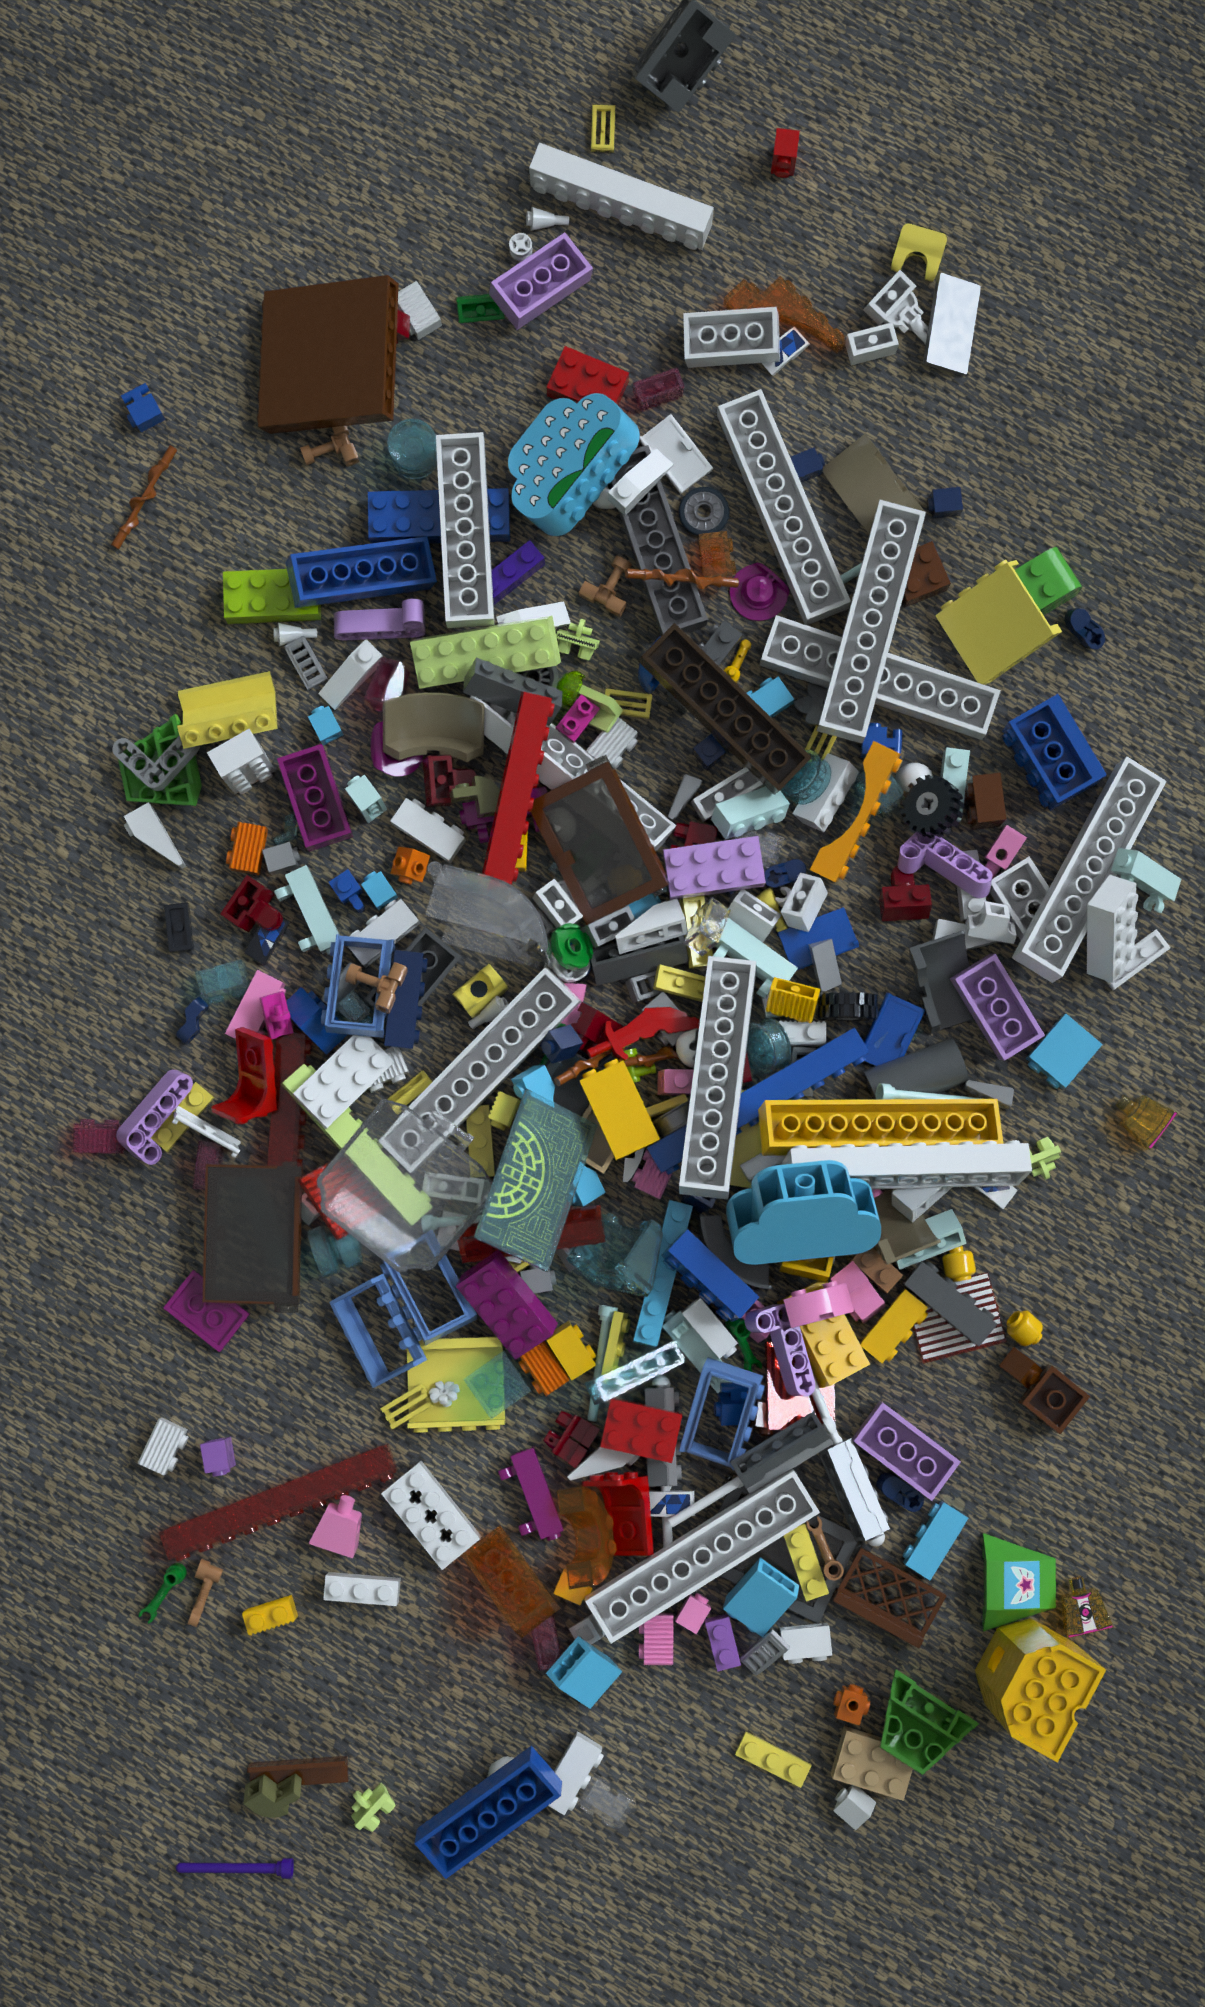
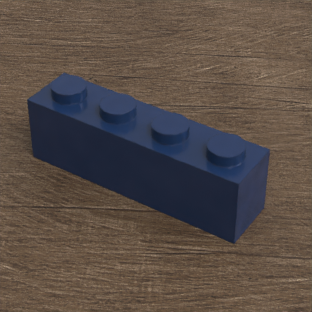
(405, 1011)

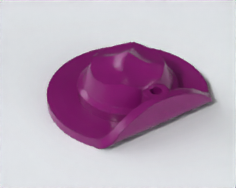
(759, 593)
(387, 763)

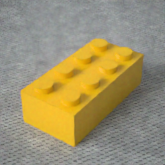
(831, 1346)

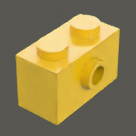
(571, 1351)

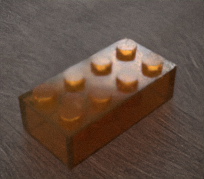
(510, 1581)

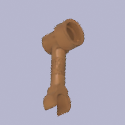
(826, 1554)
(208, 1574)

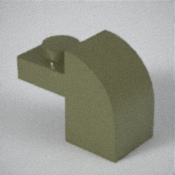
(482, 791)
(269, 1798)

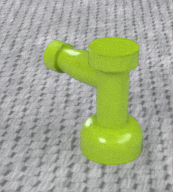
(635, 1073)

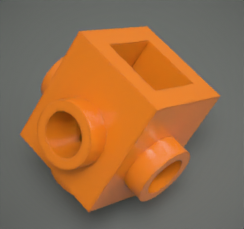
(409, 865)
(854, 1712)

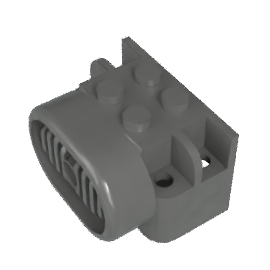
(678, 75)

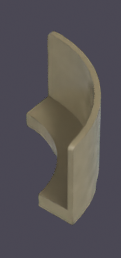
(864, 479)
(433, 723)
(899, 1234)

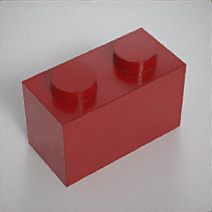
(785, 152)

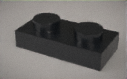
(179, 927)

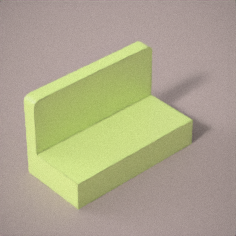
(608, 711)

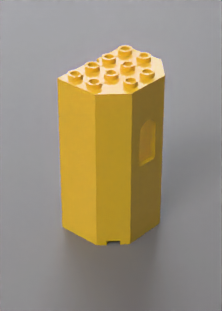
(1036, 1684)

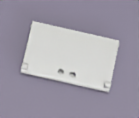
(674, 444)
(207, 1130)

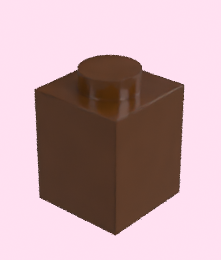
(1021, 1368)

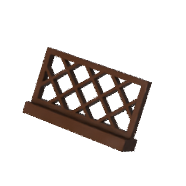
(875, 1613)

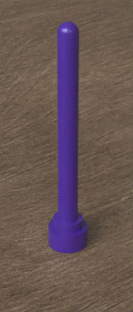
(282, 1868)

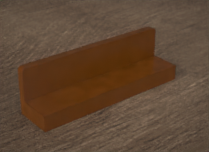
(311, 1770)

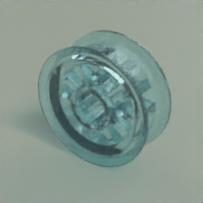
(809, 781)
(768, 1046)

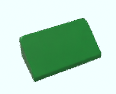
(479, 308)

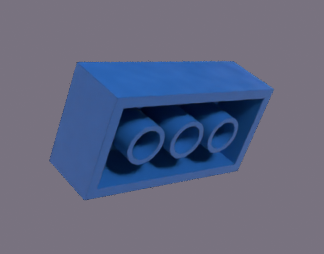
(709, 1276)

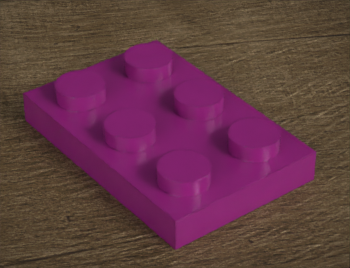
(210, 1321)

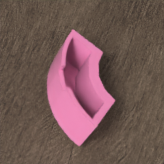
(863, 1296)
(818, 1305)

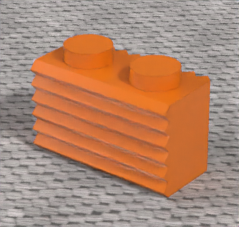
(247, 848)
(544, 1368)

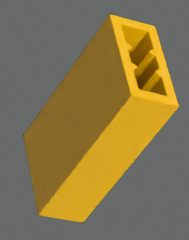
(619, 1109)

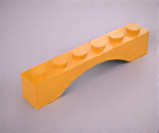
(878, 767)

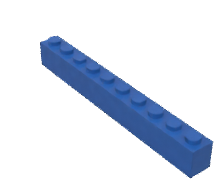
(783, 1085)

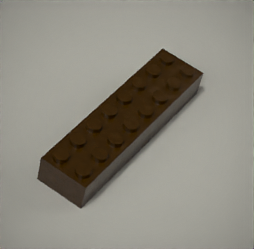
(724, 709)

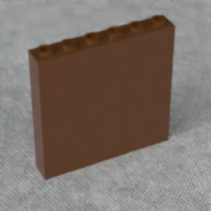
(328, 355)

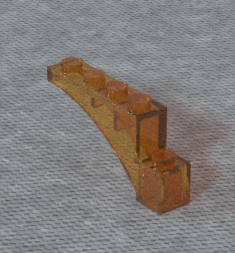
(791, 309)

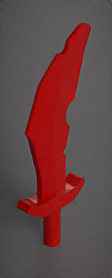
(643, 1027)

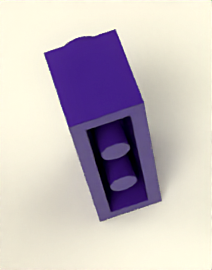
(515, 570)

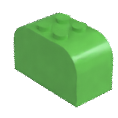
(1049, 580)

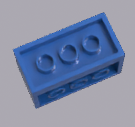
(1064, 742)

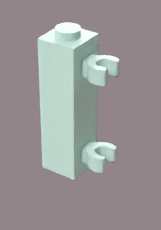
(1148, 876)
(313, 908)
(742, 945)
(691, 1343)

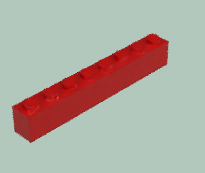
(517, 786)

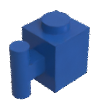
(144, 410)
(879, 734)
(348, 890)
(730, 1403)

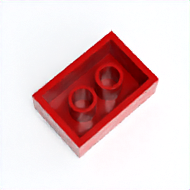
(583, 375)
(641, 1430)

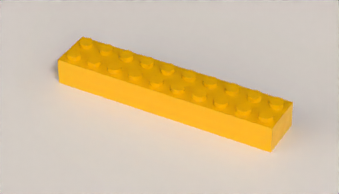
(876, 1122)

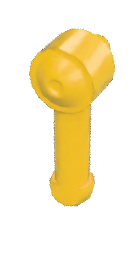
(733, 670)

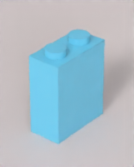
(1063, 1052)
(761, 1597)
(584, 1672)

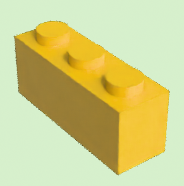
(894, 1326)

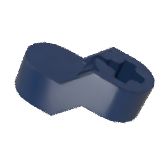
(1084, 628)
(774, 877)
(191, 1027)
(891, 1485)

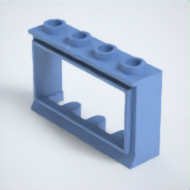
(333, 973)
(411, 1311)
(360, 1338)
(733, 1374)

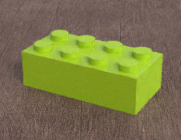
(262, 598)

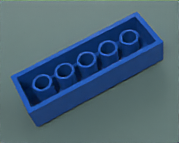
(417, 514)
(360, 571)
(488, 1812)

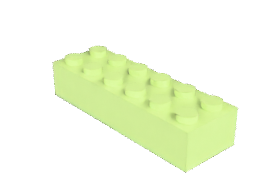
(510, 645)

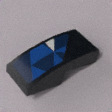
(265, 942)

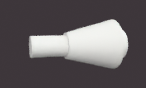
(541, 219)
(286, 633)
(490, 1012)

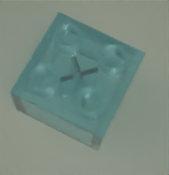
(497, 1384)

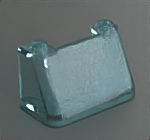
(625, 1260)

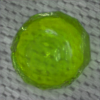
(570, 684)

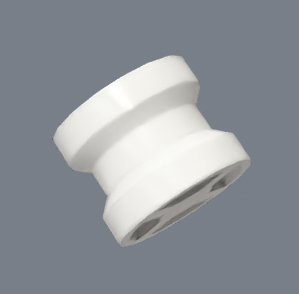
(518, 242)

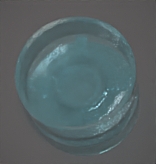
(413, 448)
(328, 1251)

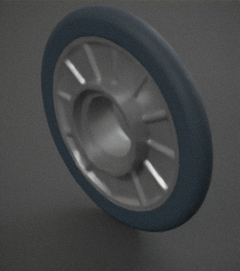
(703, 497)

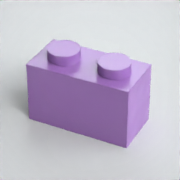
(218, 1456)
(722, 1642)

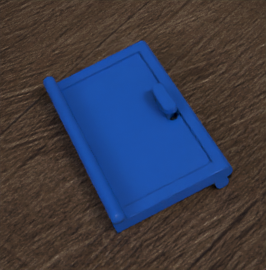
(828, 926)
(896, 1018)

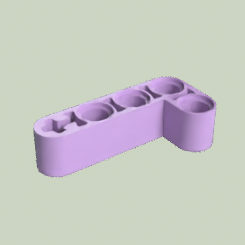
(381, 623)
(947, 861)
(157, 1116)
(783, 1350)

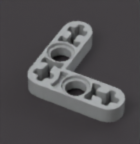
(151, 768)

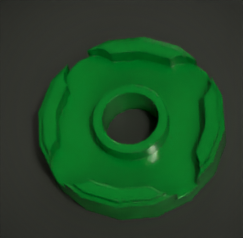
(561, 947)

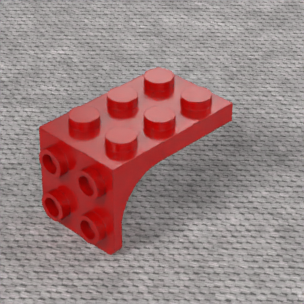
(256, 1084)
(629, 1506)

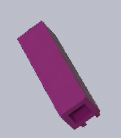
(469, 816)
(537, 1493)

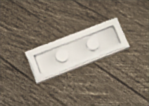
(1147, 951)

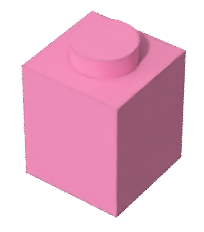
(693, 1612)

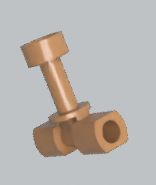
(340, 443)
(604, 593)
(385, 986)

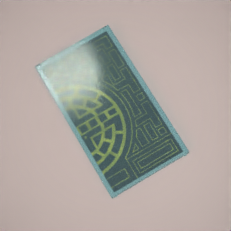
(536, 1180)

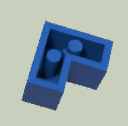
(306, 1013)

